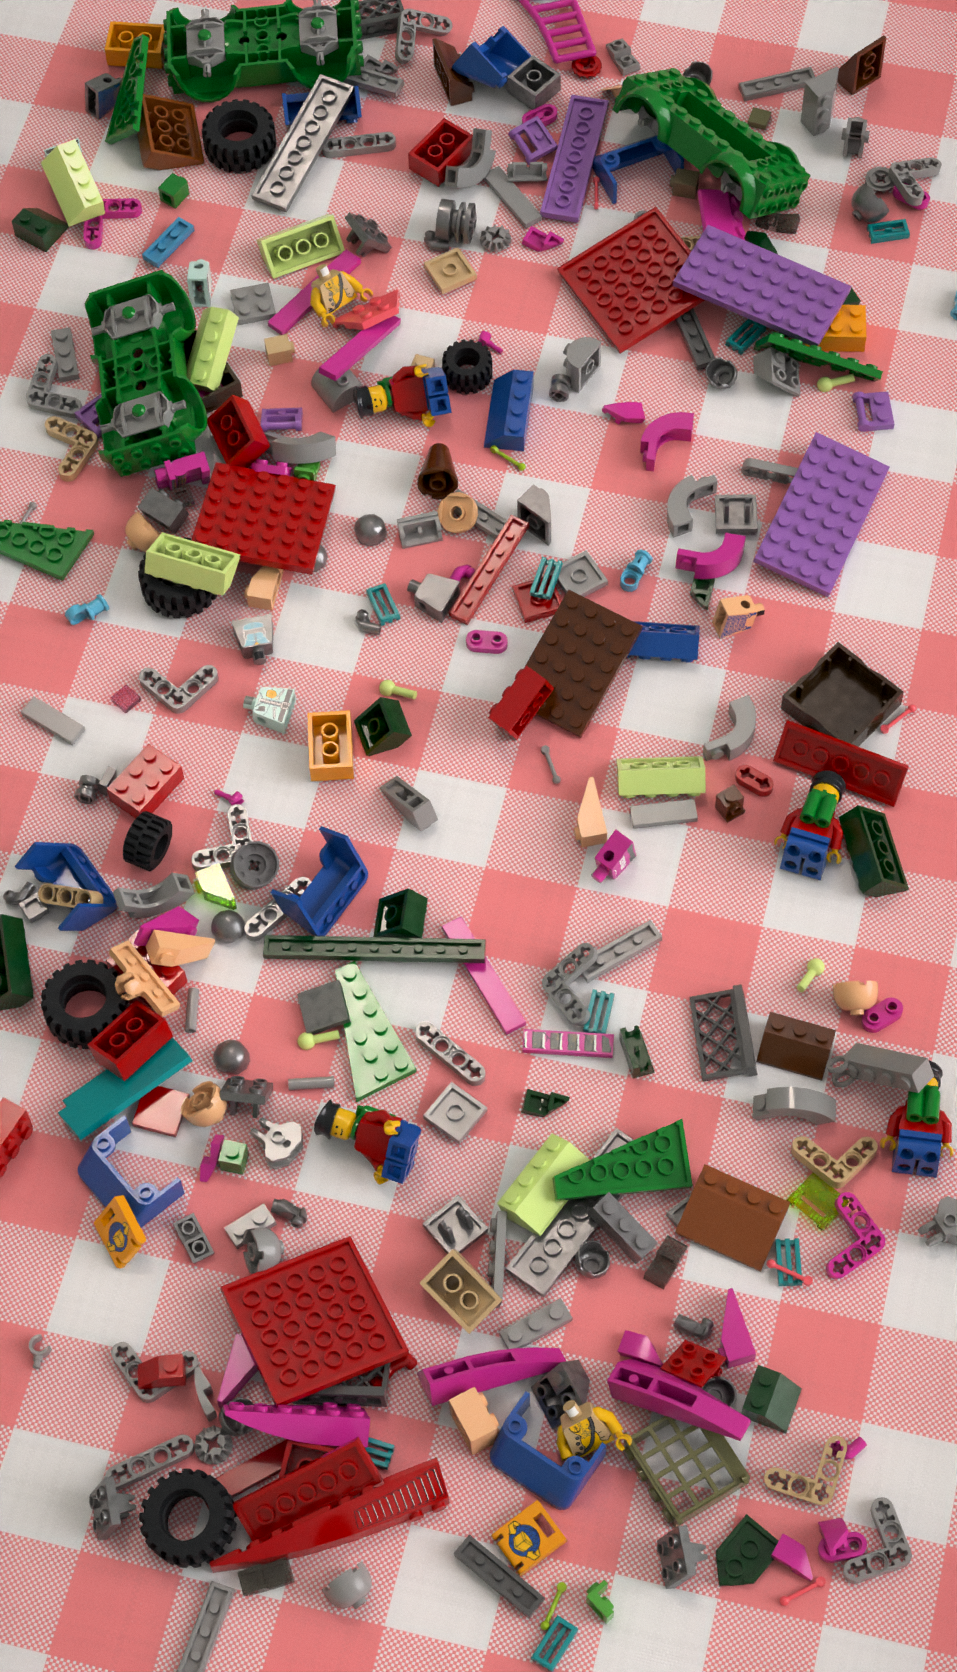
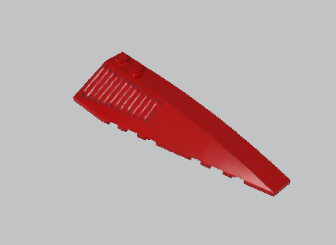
(399, 1499)

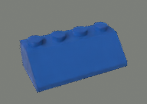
(510, 410)
(667, 641)

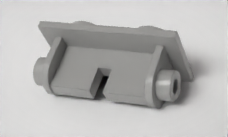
(519, 172)

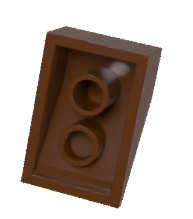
(863, 67)

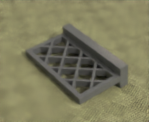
(385, 22)
(742, 1035)
(357, 1394)

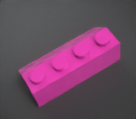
(721, 211)

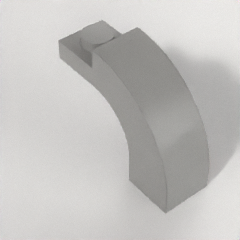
(476, 166)
(301, 450)
(681, 496)
(738, 740)
(156, 899)
(797, 1102)

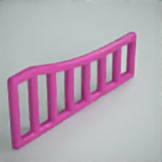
(547, 34)

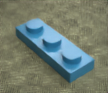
(168, 242)

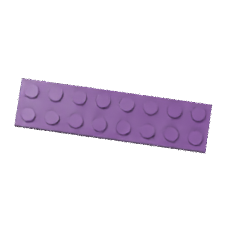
(574, 158)

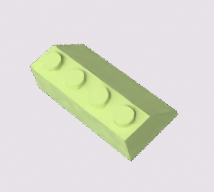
(72, 183)
(301, 245)
(211, 348)
(191, 563)
(661, 776)
(531, 1196)

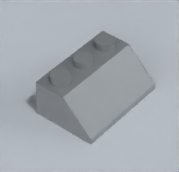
(819, 101)

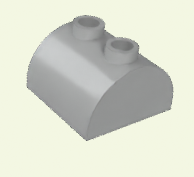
(582, 361)
(335, 393)

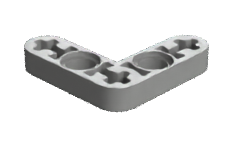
(410, 27)
(902, 173)
(43, 391)
(181, 693)
(229, 849)
(562, 985)
(157, 1392)
(890, 1546)

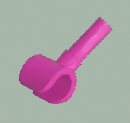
(485, 338)
(236, 798)

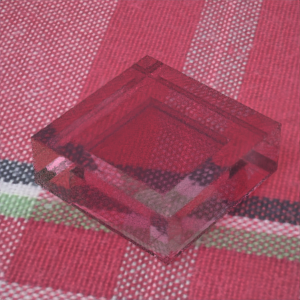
(125, 698)

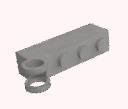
(882, 1067)

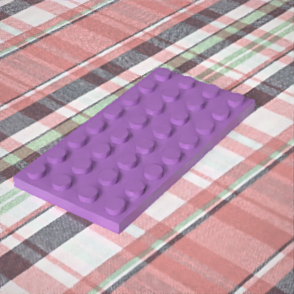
(762, 286)
(821, 514)

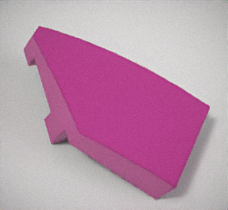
(540, 241)
(625, 412)
(208, 1163)
(639, 1347)
(834, 1534)
(793, 1555)

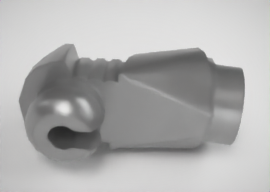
(287, 1210)
(691, 1327)

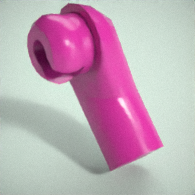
(462, 572)
(852, 1449)

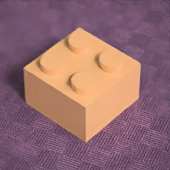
(473, 1420)

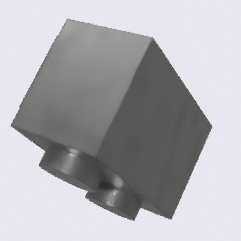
(163, 510)

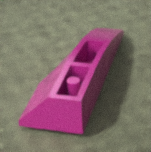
(486, 1371)
(674, 1397)
(305, 1423)

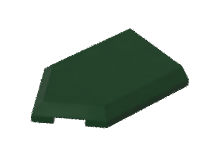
(744, 1554)

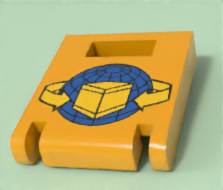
(121, 1233)
(525, 1540)

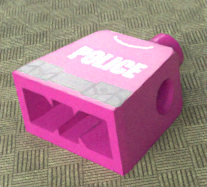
(613, 857)

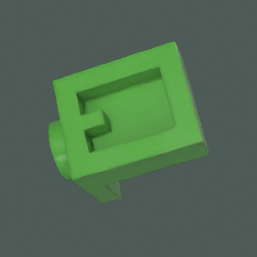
(307, 470)
(600, 1606)

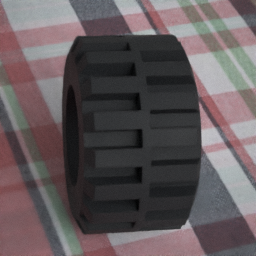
(467, 354)
(147, 841)

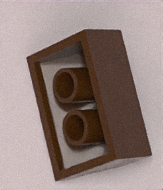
(456, 87)
(796, 1046)

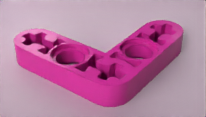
(127, 203)
(863, 1235)

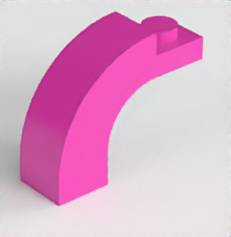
(664, 429)
(714, 563)

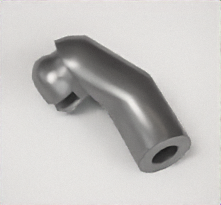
(434, 244)
(365, 624)
(15, 898)

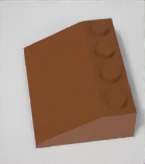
(168, 134)
(732, 1217)

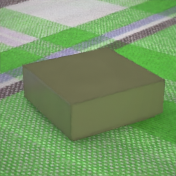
(759, 118)

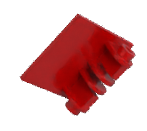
(694, 1363)

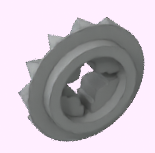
(879, 173)
(497, 244)
(215, 1455)

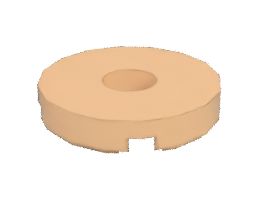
(467, 518)

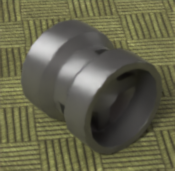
(560, 385)
(87, 788)

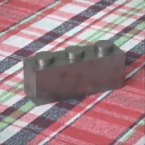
(622, 1228)

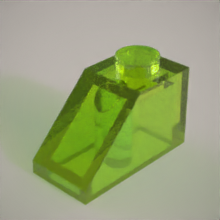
(214, 886)

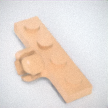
(141, 980)

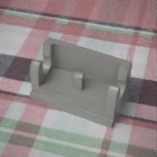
(419, 529)

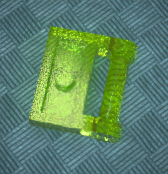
(820, 1195)

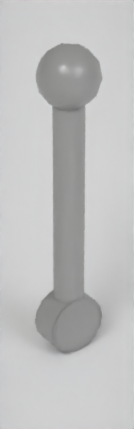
(32, 505)
(545, 751)

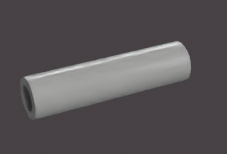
(191, 1010)
(311, 1083)

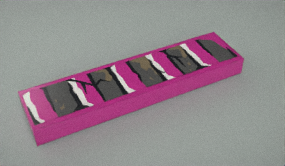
(568, 1043)

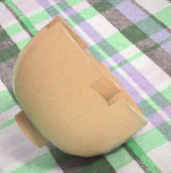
(140, 532)
(855, 996)
(205, 1106)

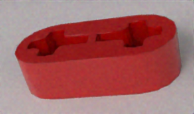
(754, 780)

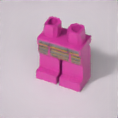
(183, 471)

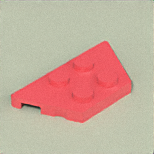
(370, 313)

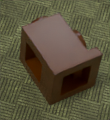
(730, 803)

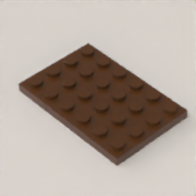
(581, 659)

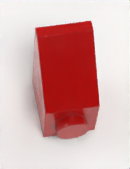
(162, 1372)

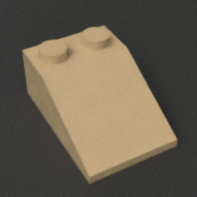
(461, 1290)

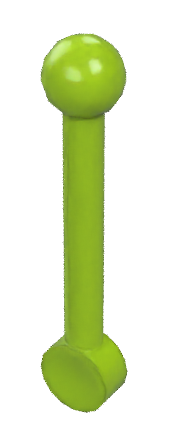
(521, 466)
(561, 1588)

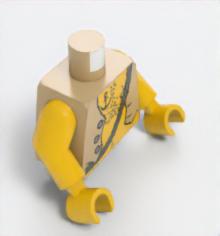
(333, 291)
(585, 1429)

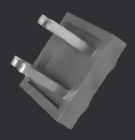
(368, 233)
(736, 514)
(247, 1091)
(455, 1226)
(109, 1508)
(678, 1556)

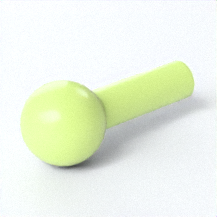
(825, 384)
(389, 688)
(815, 968)
(307, 1040)

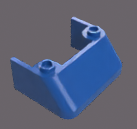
(293, 102)
(628, 155)
(69, 866)
(330, 890)
(107, 1183)
(535, 1471)

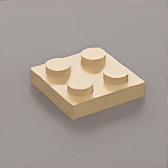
(450, 270)

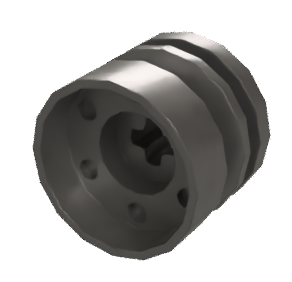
(455, 221)
(254, 852)

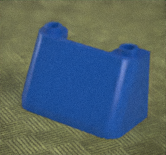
(492, 60)

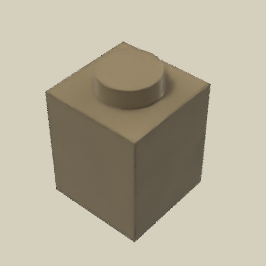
(685, 183)

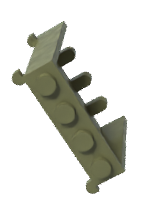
(657, 1493)

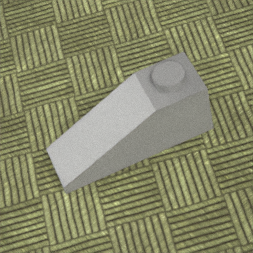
(410, 803)

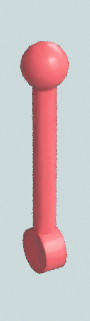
(596, 180)
(885, 728)
(807, 1280)
(820, 1582)

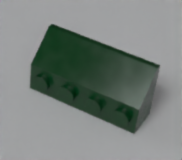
(873, 852)
(14, 964)

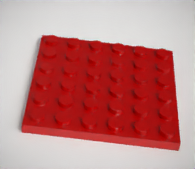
(630, 279)
(265, 517)
(314, 1321)

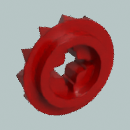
(579, 64)

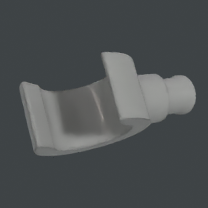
(38, 1355)

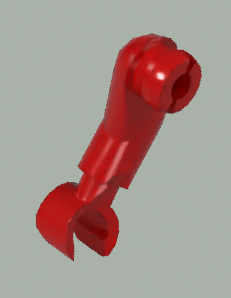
(407, 1361)

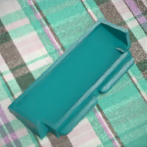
(110, 1095)

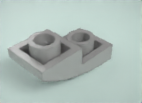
(621, 55)
(193, 1238)

